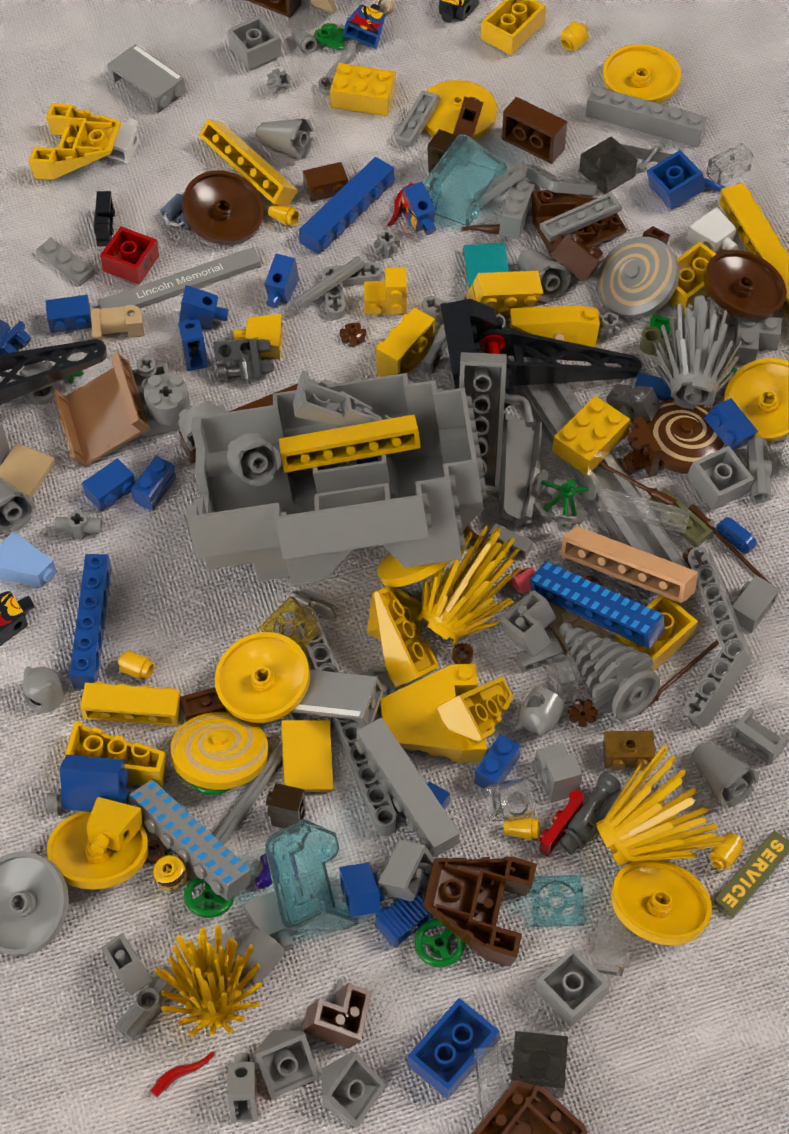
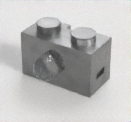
(634, 402)

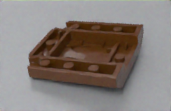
(528, 1111)

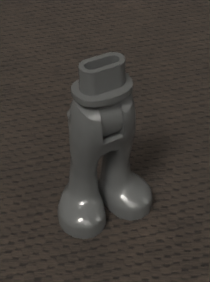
(583, 823)

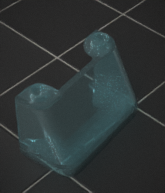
(462, 179)
(301, 877)

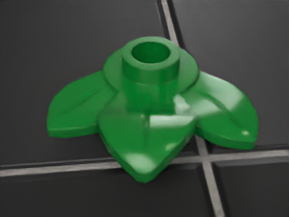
(330, 36)

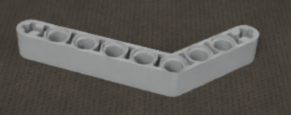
(702, 706)

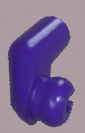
(264, 878)

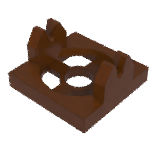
(640, 439)

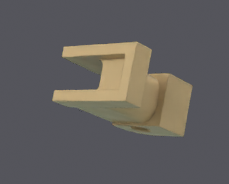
(116, 321)

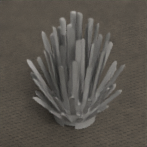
(694, 367)

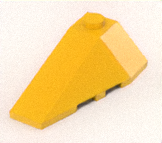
(575, 322)
(403, 650)
(477, 710)

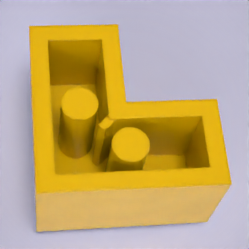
(387, 295)

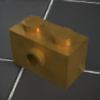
(628, 749)

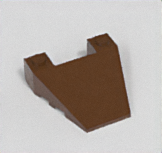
(468, 901)

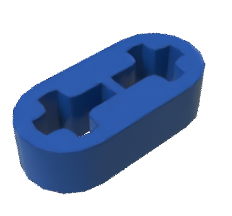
(736, 535)

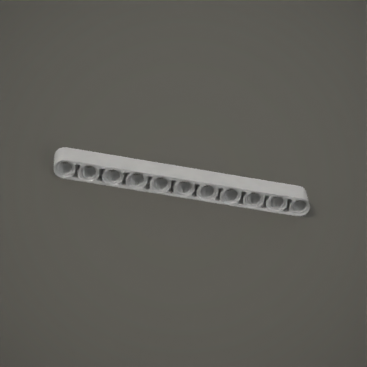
(347, 728)

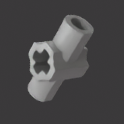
(78, 524)

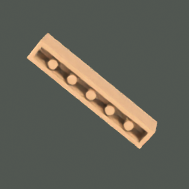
(629, 564)

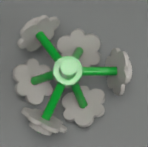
(563, 492)

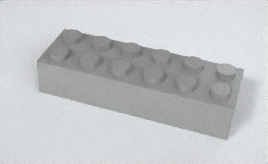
(485, 381)

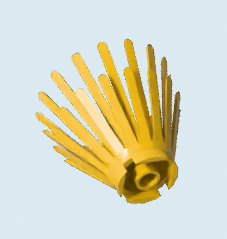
(653, 830)

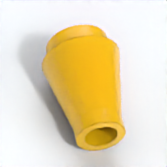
(286, 215)
(523, 828)

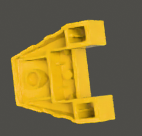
(82, 141)
(417, 722)

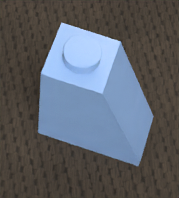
(24, 563)

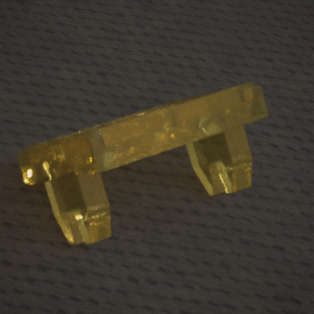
(304, 614)

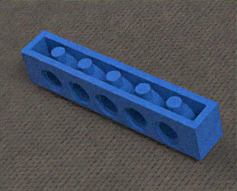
(90, 620)

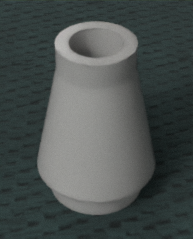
(305, 41)

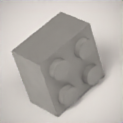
(254, 42)
(720, 477)
(572, 986)

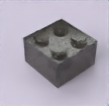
(608, 165)
(540, 1060)

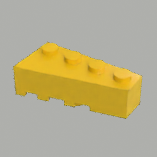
(140, 760)

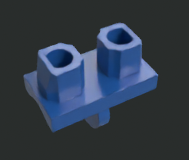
(16, 334)

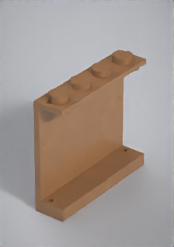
(102, 413)

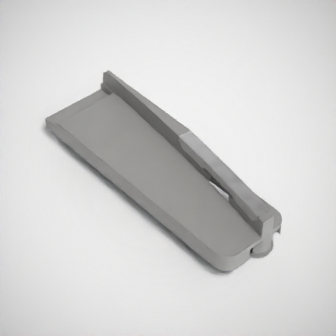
(518, 469)

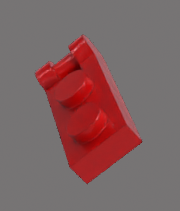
(551, 837)

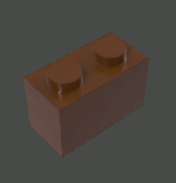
(324, 181)

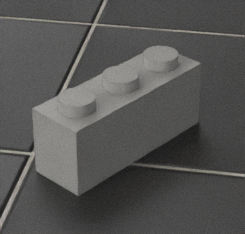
(516, 210)

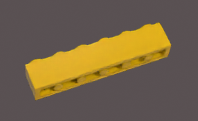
(248, 163)
(349, 443)

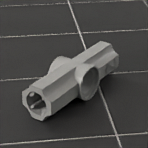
(760, 469)
(138, 1015)

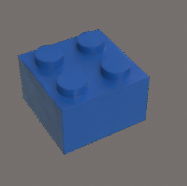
(676, 179)

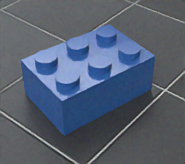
(447, 1050)

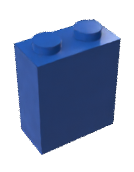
(92, 777)

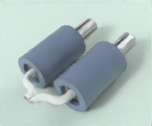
(171, 209)

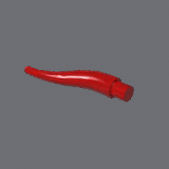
(397, 206)
(171, 1075)

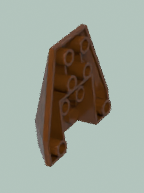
(551, 204)

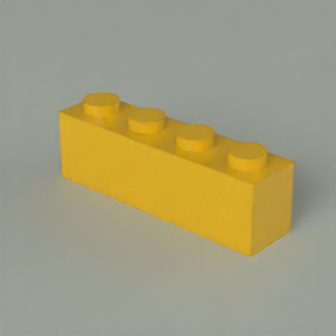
(131, 704)

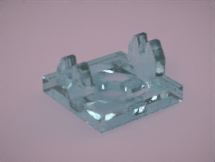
(541, 919)

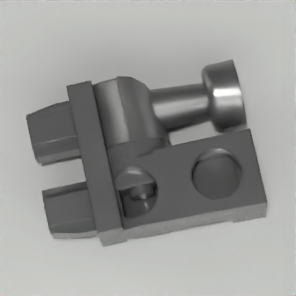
(248, 353)

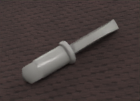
(318, 607)

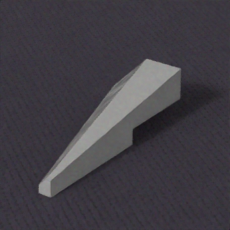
(324, 405)

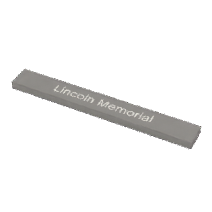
(194, 277)

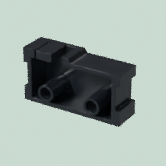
(104, 218)

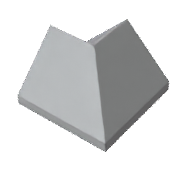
(285, 1061)
(350, 1088)

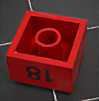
(129, 255)

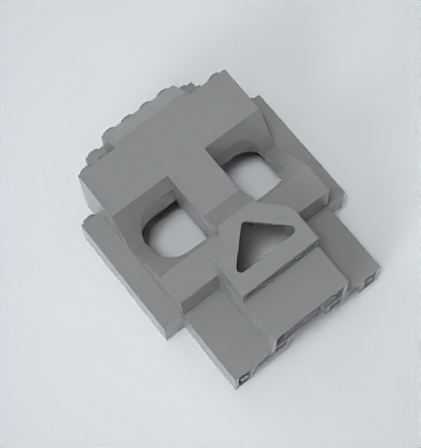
(317, 515)

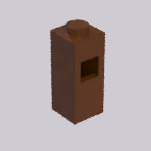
(468, 117)

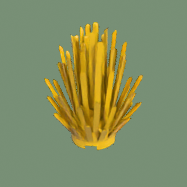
(457, 603)
(210, 988)

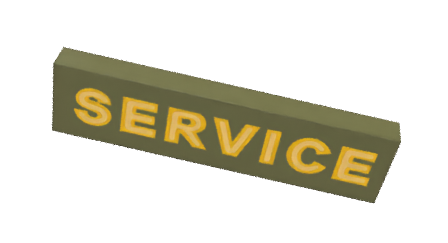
(753, 874)

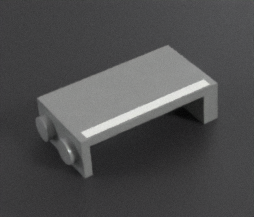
(148, 76)
(341, 696)

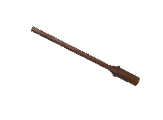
(654, 493)
(703, 518)
(680, 673)

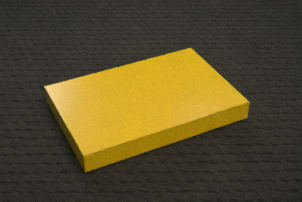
(307, 755)

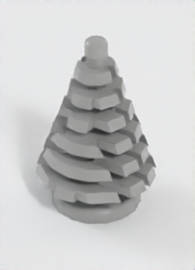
(613, 673)

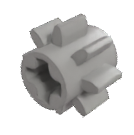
(278, 81)
(387, 243)
(609, 325)

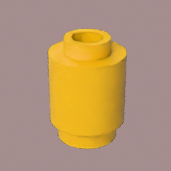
(135, 665)
(725, 856)

